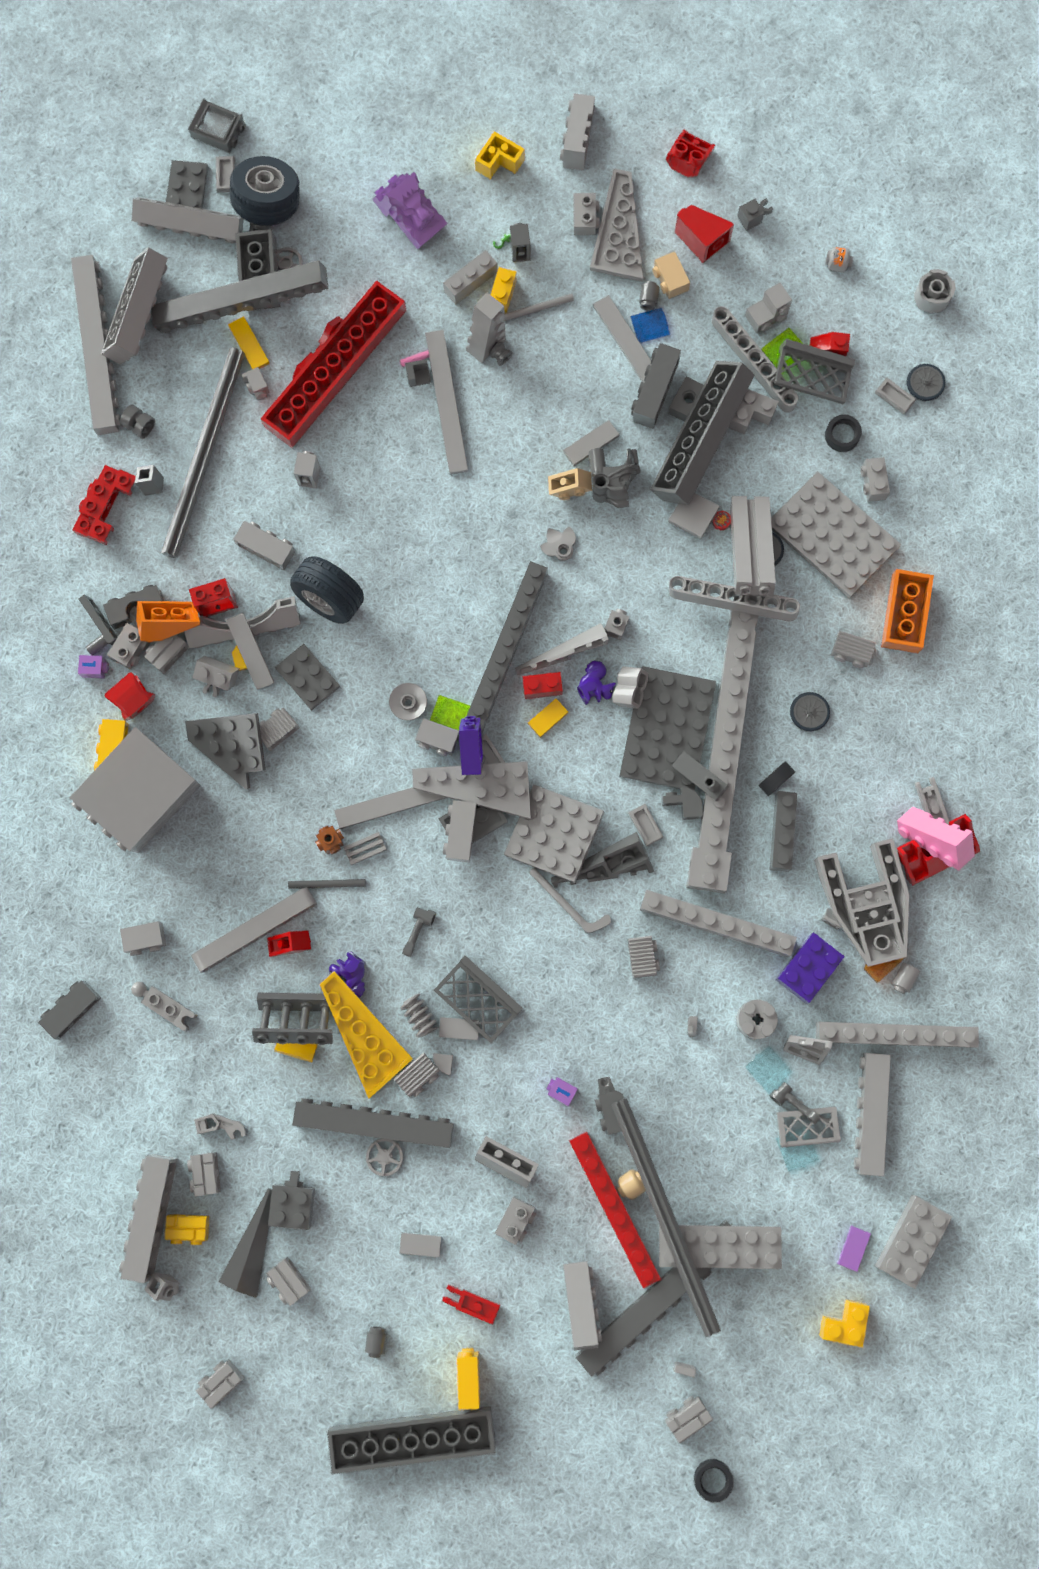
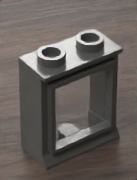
(216, 126)

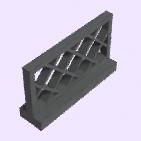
(820, 358)
(487, 984)

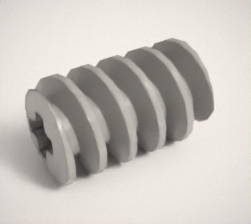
(418, 1016)

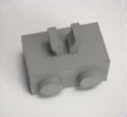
(215, 673)

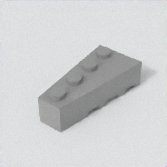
(487, 327)

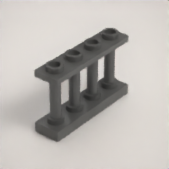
(292, 1002)

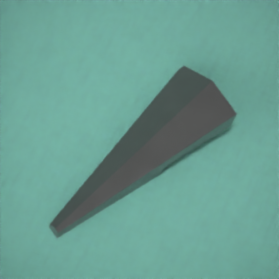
(622, 857)
(245, 1265)

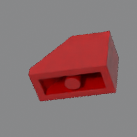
(832, 342)
(289, 943)

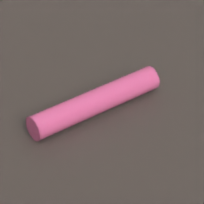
(417, 357)

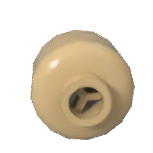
(631, 1185)

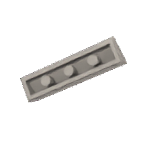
(250, 651)

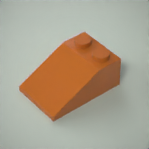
(164, 619)

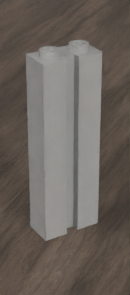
(752, 546)

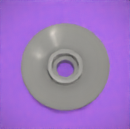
(406, 692)

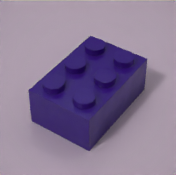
(810, 968)

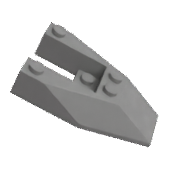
(871, 914)

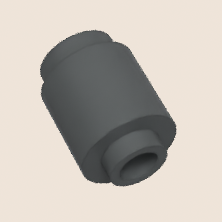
(649, 295)
(376, 1341)

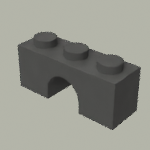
(119, 609)

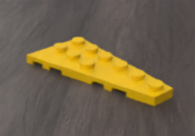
(369, 1043)

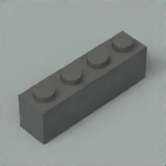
(783, 831)

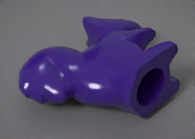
(591, 686)
(352, 971)

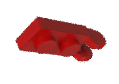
(473, 1304)

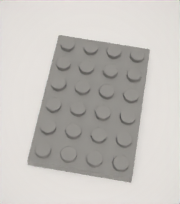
(833, 534)

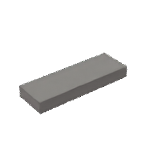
(595, 439)

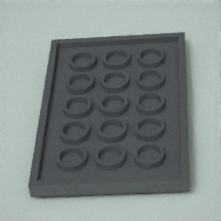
(666, 724)

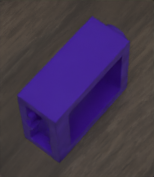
(471, 746)

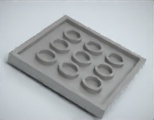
(556, 834)

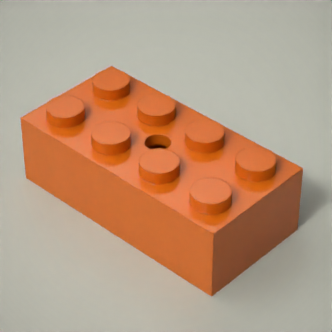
(908, 593)

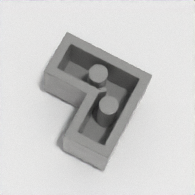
(771, 309)
(754, 407)

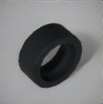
(843, 419)
(776, 778)
(725, 1492)

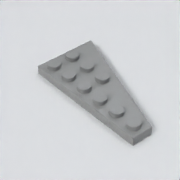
(618, 239)
(497, 788)

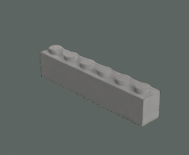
(187, 219)
(873, 1114)

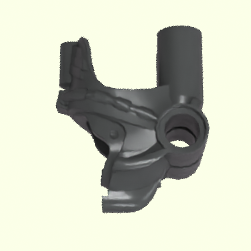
(612, 483)

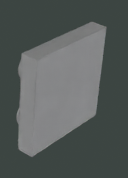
(694, 517)

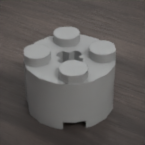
(934, 291)
(764, 1011)

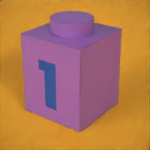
(92, 666)
(561, 1091)

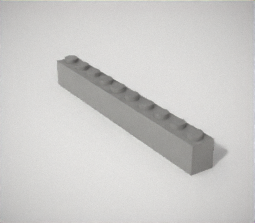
(93, 336)

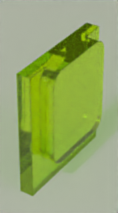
(449, 712)

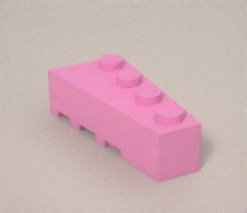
(938, 838)

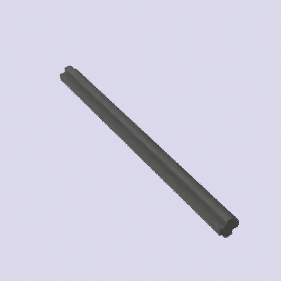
(203, 453)
(666, 1217)

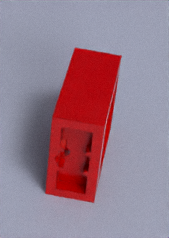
(213, 594)

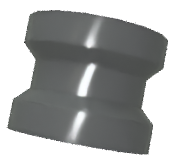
(500, 353)

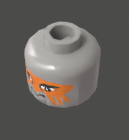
(838, 259)

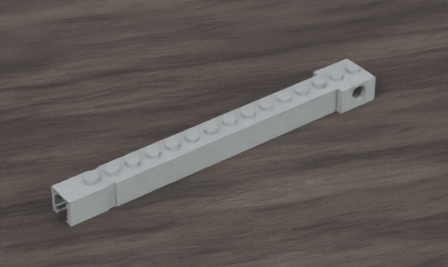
(710, 861)

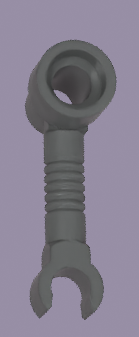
(423, 917)
(784, 1094)

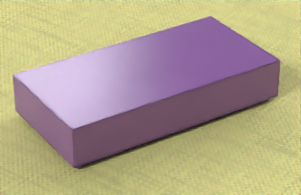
(854, 1248)

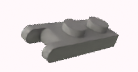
(931, 800)

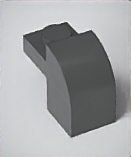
(689, 801)

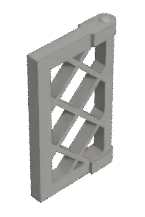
(800, 1142)

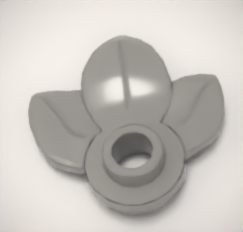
(557, 541)

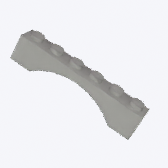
(280, 615)

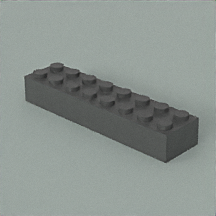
(702, 432)
(411, 1440)

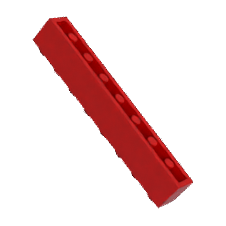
(614, 1210)

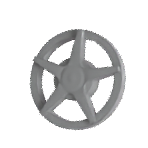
(286, 261)
(384, 1157)

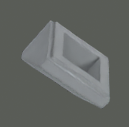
(829, 919)

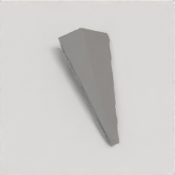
(585, 641)

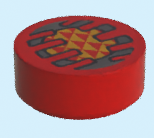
(721, 520)

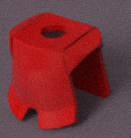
(130, 696)

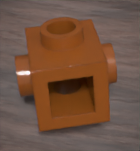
(332, 846)

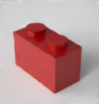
(542, 685)

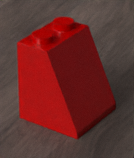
(702, 231)

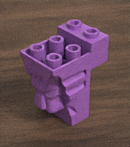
(409, 208)

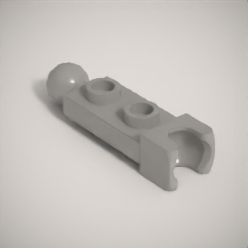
(163, 1005)

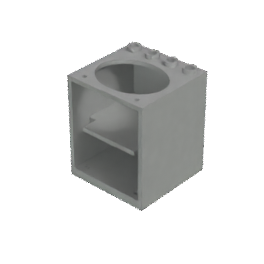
(134, 792)

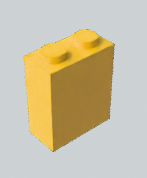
(468, 1379)

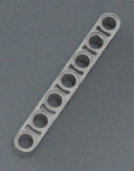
(753, 351)
(739, 605)
(253, 929)

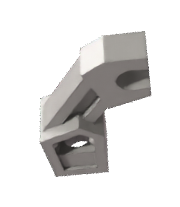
(221, 1122)

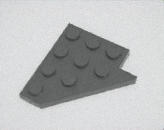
(230, 743)

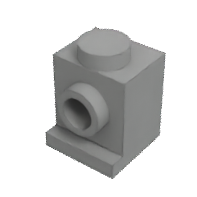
(256, 383)
(616, 630)
(168, 1286)

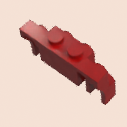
(99, 501)
(920, 863)

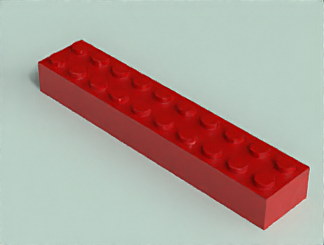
(334, 364)

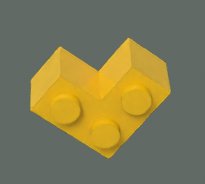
(499, 152)
(850, 1328)

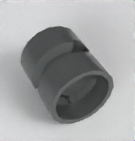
(137, 421)

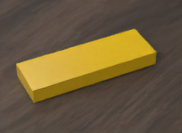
(248, 343)

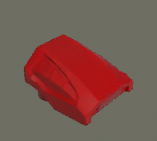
(689, 154)

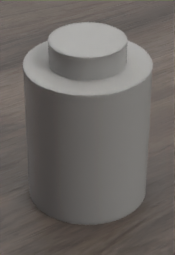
(905, 978)

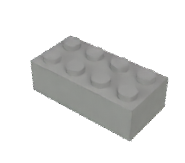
(913, 1241)

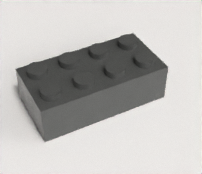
(256, 256)
(656, 386)

